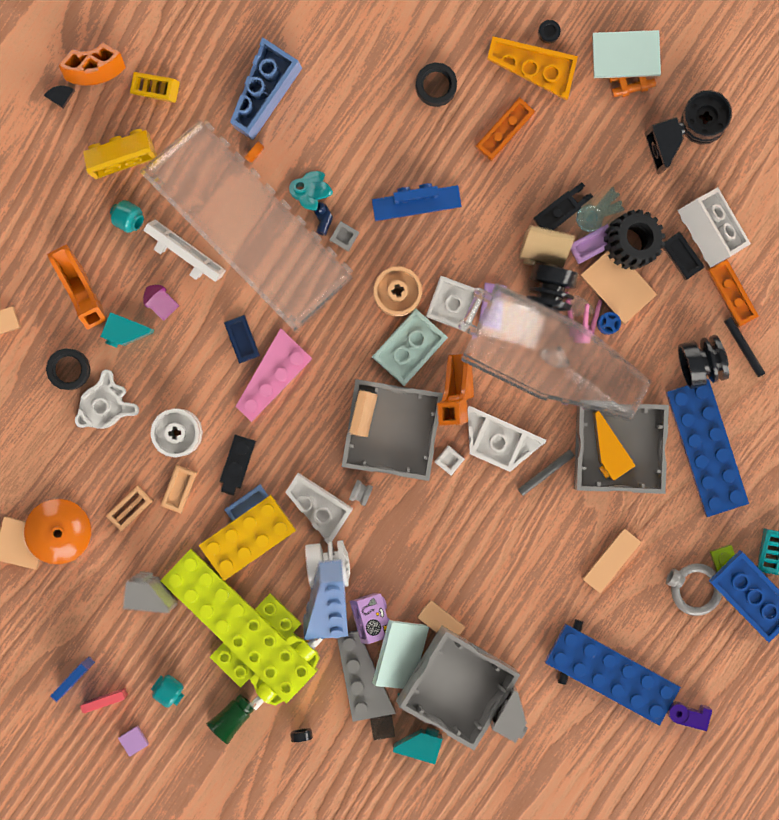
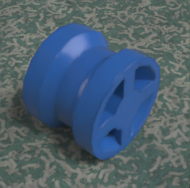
(612, 321)

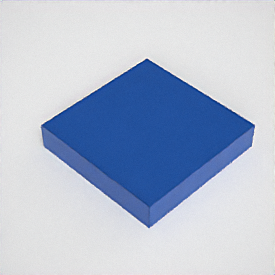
(72, 679)

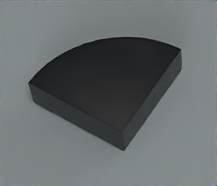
(60, 95)

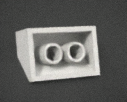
(714, 227)

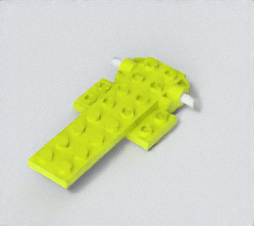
(256, 641)

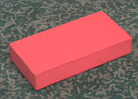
(104, 700)

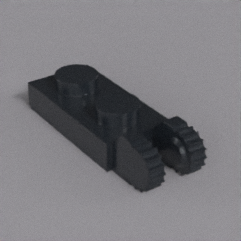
(561, 209)

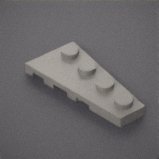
(364, 697)

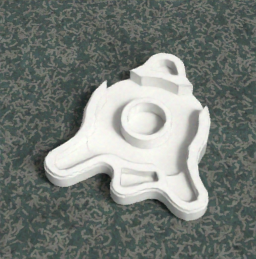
(103, 404)

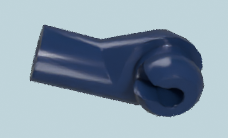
(324, 217)

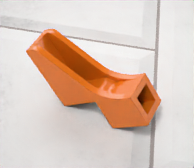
(77, 286)
(458, 388)

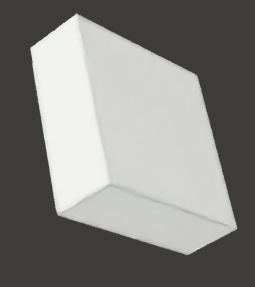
(449, 460)

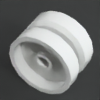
(163, 432)

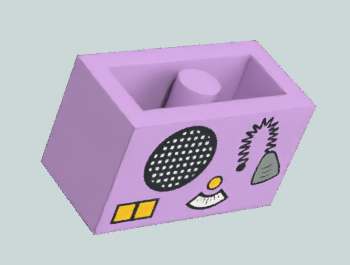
(370, 617)

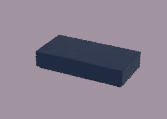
(242, 339)

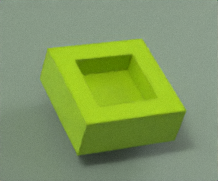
(721, 556)

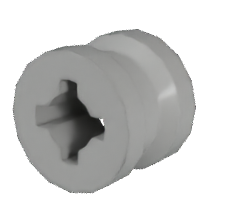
(361, 493)

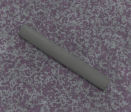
(546, 472)

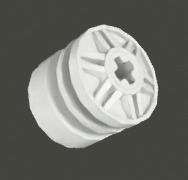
(315, 554)

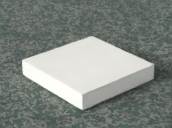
(450, 302)

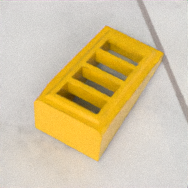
(168, 89)

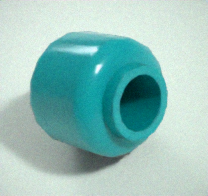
(126, 216)
(167, 691)

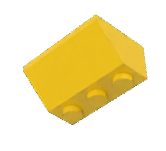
(119, 154)

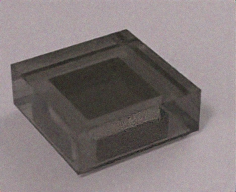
(382, 727)

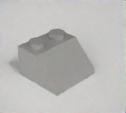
(510, 718)

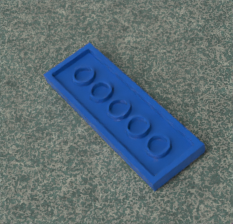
(707, 449)
(612, 674)

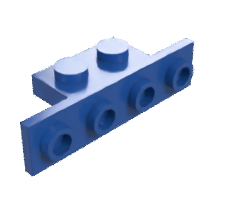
(416, 201)

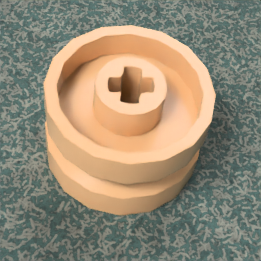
(397, 278)

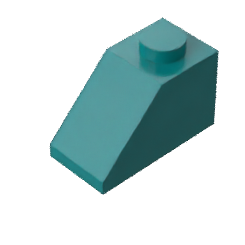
(123, 331)
(420, 745)

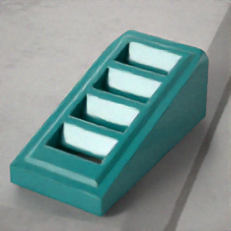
(767, 533)

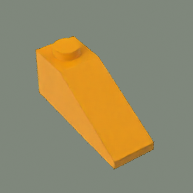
(611, 453)

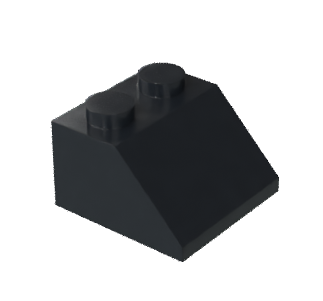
(664, 142)

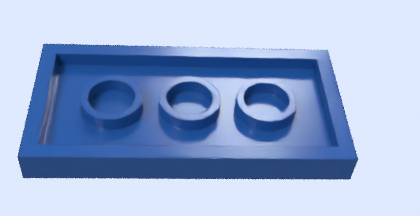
(750, 594)

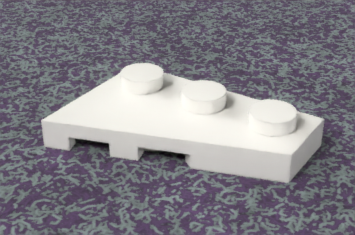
(320, 507)

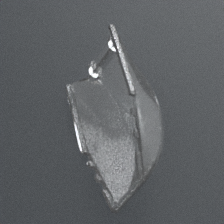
(510, 345)

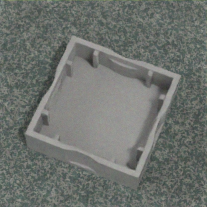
(399, 433)
(642, 439)
(457, 687)

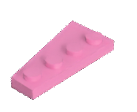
(275, 372)

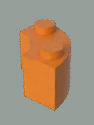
(92, 66)

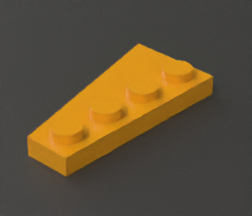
(538, 65)

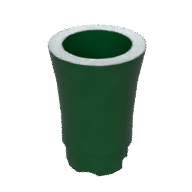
(231, 719)

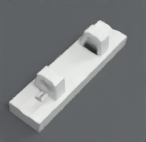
(170, 240)

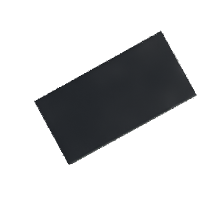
(682, 256)

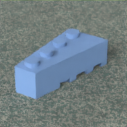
(264, 88)
(327, 607)

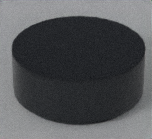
(549, 31)
(301, 735)

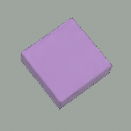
(133, 741)

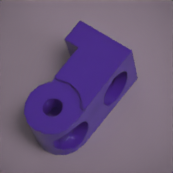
(690, 717)

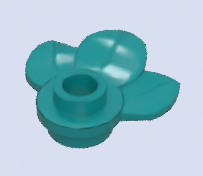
(313, 189)

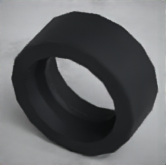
(436, 67)
(51, 367)

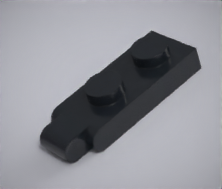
(237, 464)

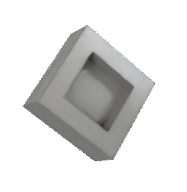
(344, 236)

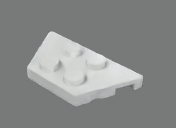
(499, 441)

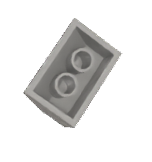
(148, 594)

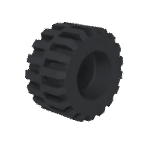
(650, 237)

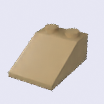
(545, 247)

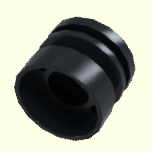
(717, 113)
(552, 286)
(708, 360)

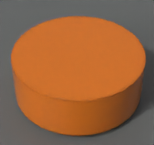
(254, 152)

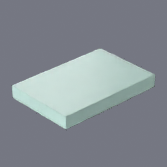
(626, 54)
(409, 347)
(399, 653)

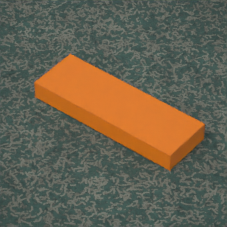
(505, 129)
(732, 293)

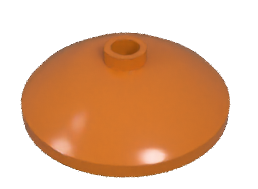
(60, 515)

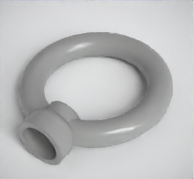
(676, 580)

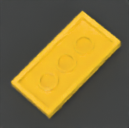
(247, 537)

